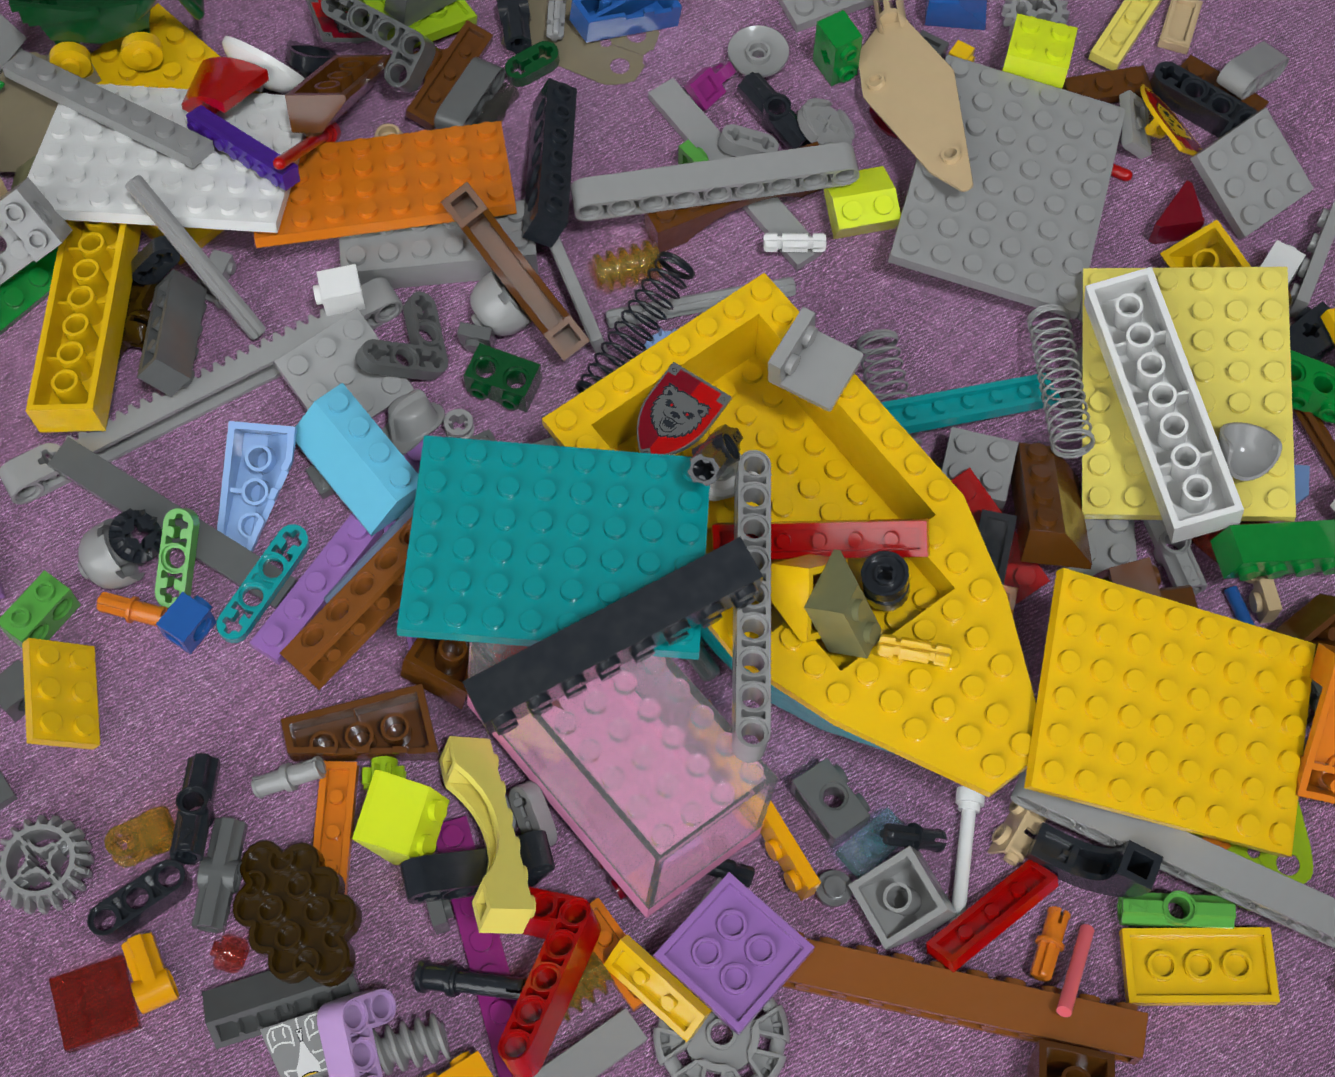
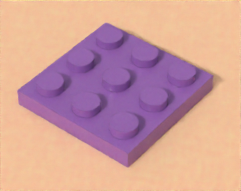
(734, 953)

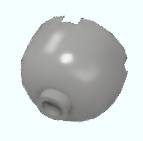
(496, 307)
(101, 563)

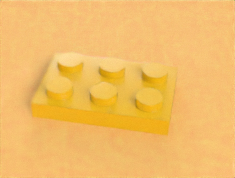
(60, 694)

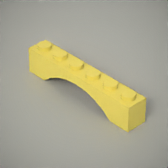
(473, 776)

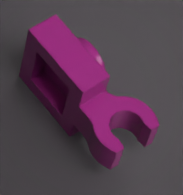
(707, 85)

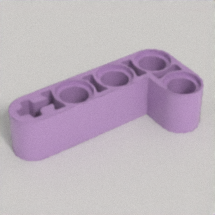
(348, 1034)

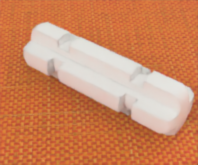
(794, 242)

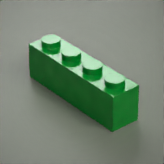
(1276, 549)

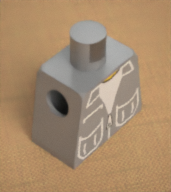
(296, 1047)

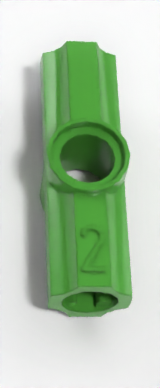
(1198, 911)

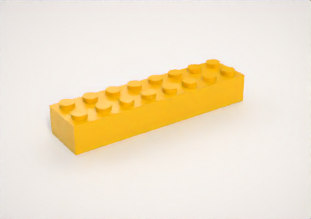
(83, 328)

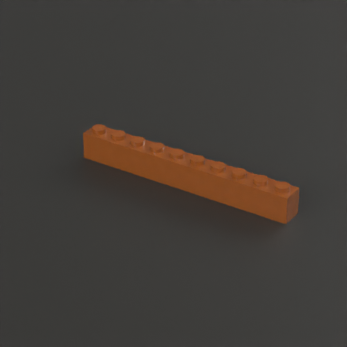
(968, 999)

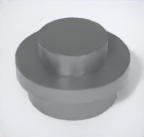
(834, 888)

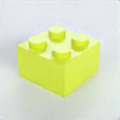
(1040, 50)

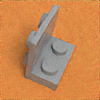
(812, 363)

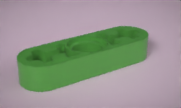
(170, 531)

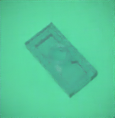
(866, 847)

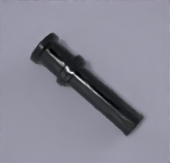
(455, 980)

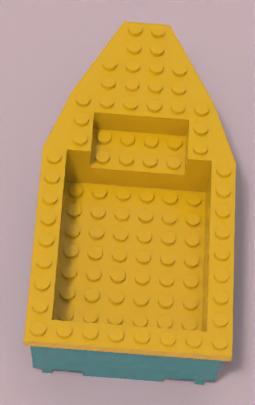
(846, 465)

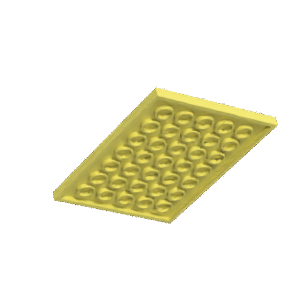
(1240, 356)

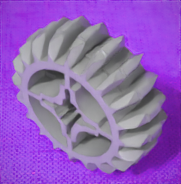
(70, 843)

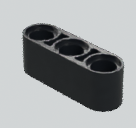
(121, 902)

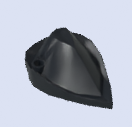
(306, 57)

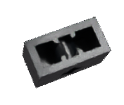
(1309, 333)

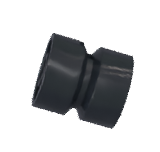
(885, 580)

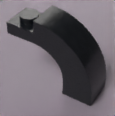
(1102, 870)

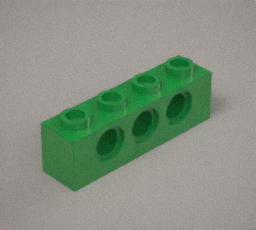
(1313, 386)

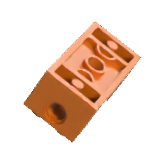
(1317, 763)

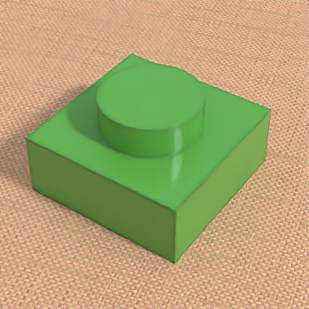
(689, 153)

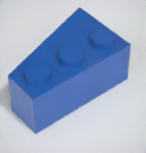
(617, 18)

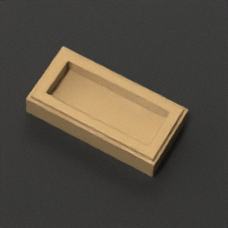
(1179, 25)

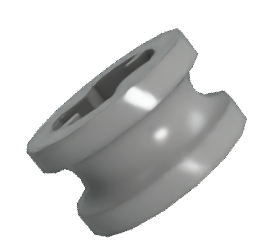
(459, 416)

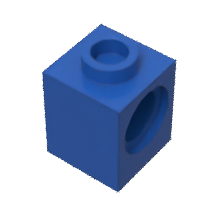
(187, 622)

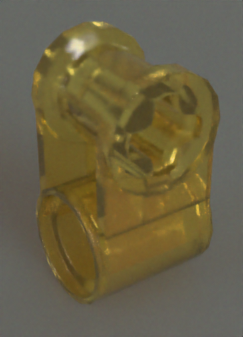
(145, 837)

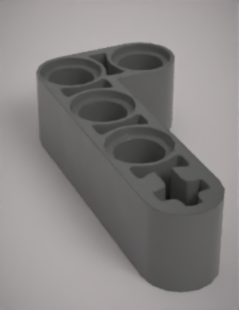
(401, 44)

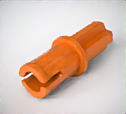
(130, 608)
(1049, 944)

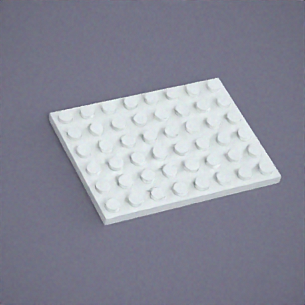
(87, 165)

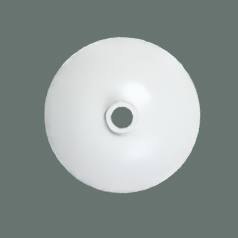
(281, 77)

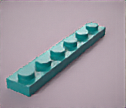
(969, 403)

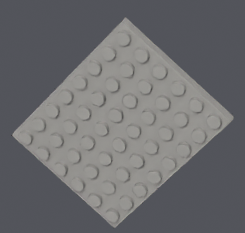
(1035, 196)

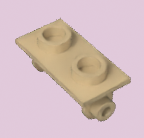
(1010, 836)

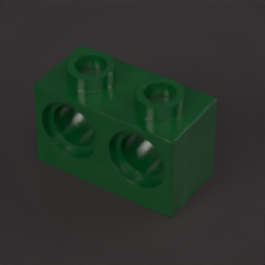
(506, 371)

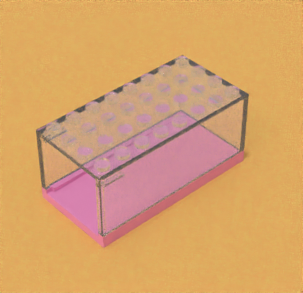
(641, 775)

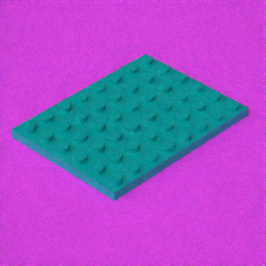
(542, 536)

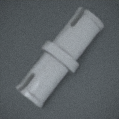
(288, 777)

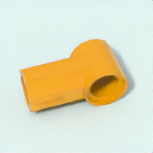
(152, 981)

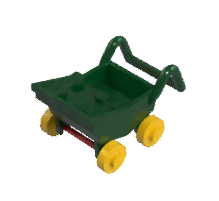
(98, 22)

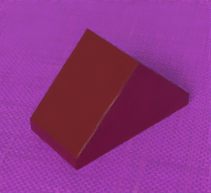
(1180, 218)

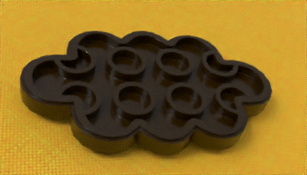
(297, 913)

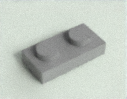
(1134, 123)

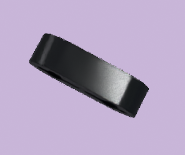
(154, 261)

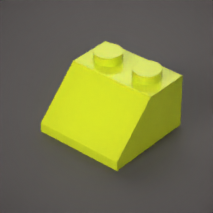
(864, 205)
(400, 818)

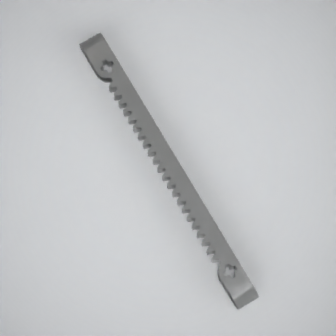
(30, 476)

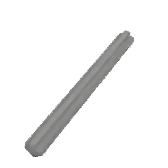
(195, 257)
(689, 304)

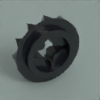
(130, 548)

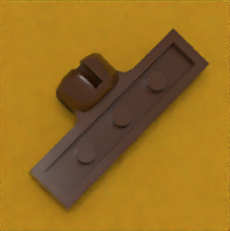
(445, 71)

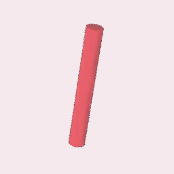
(1075, 970)

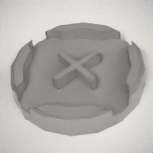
(824, 123)

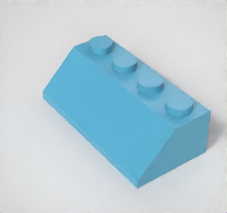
(357, 459)

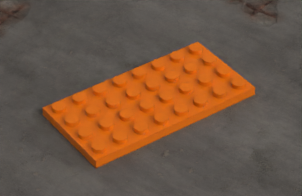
(393, 183)

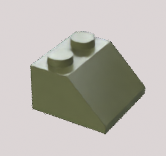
(842, 611)

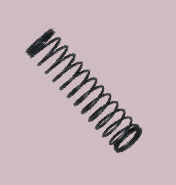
(673, 258)

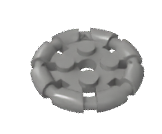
(732, 1056)

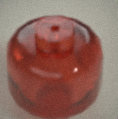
(230, 953)

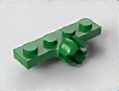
(25, 290)

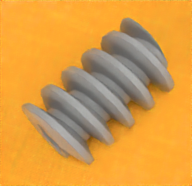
(412, 1044)

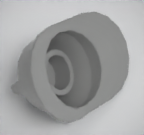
(412, 418)

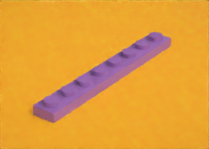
(308, 594)

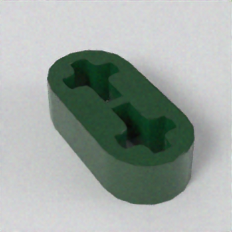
(532, 64)

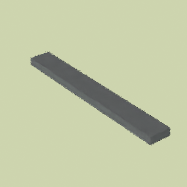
(126, 492)

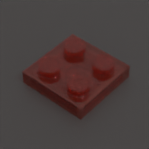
(95, 1004)

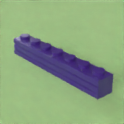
(241, 147)

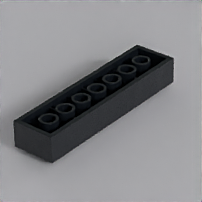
(614, 637)

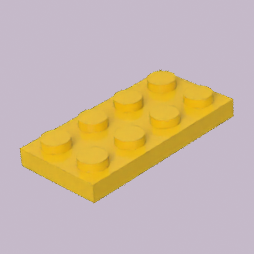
(1199, 966)

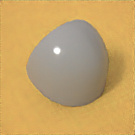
(1248, 450)

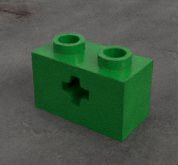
(837, 48)

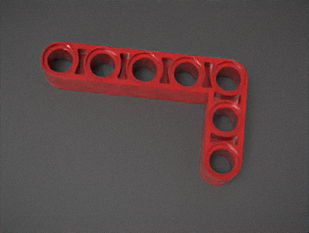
(570, 938)

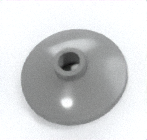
(758, 42)

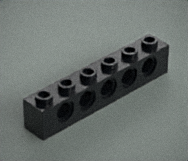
(550, 163)

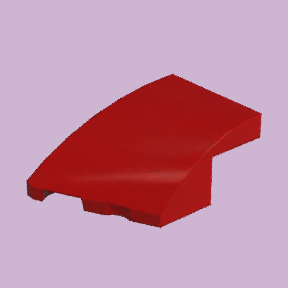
(223, 84)

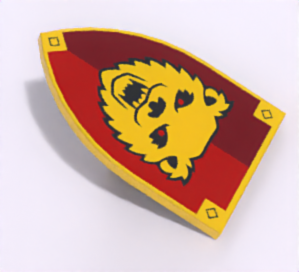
(1167, 123)

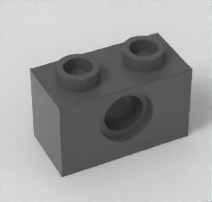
(833, 823)

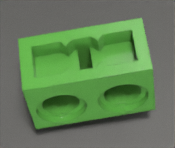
(39, 610)

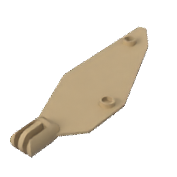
(915, 95)

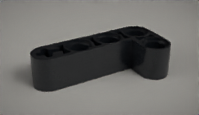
(1198, 99)
(461, 872)

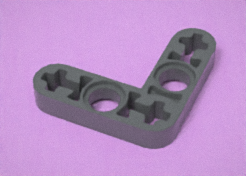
(416, 352)

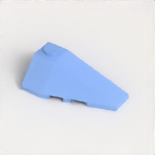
(252, 477)

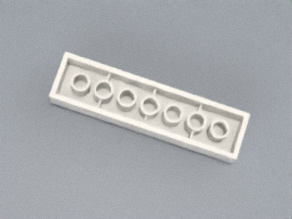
(1162, 406)

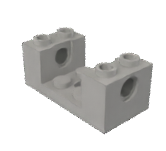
(28, 227)

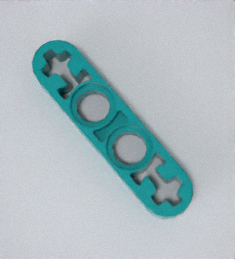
(258, 580)

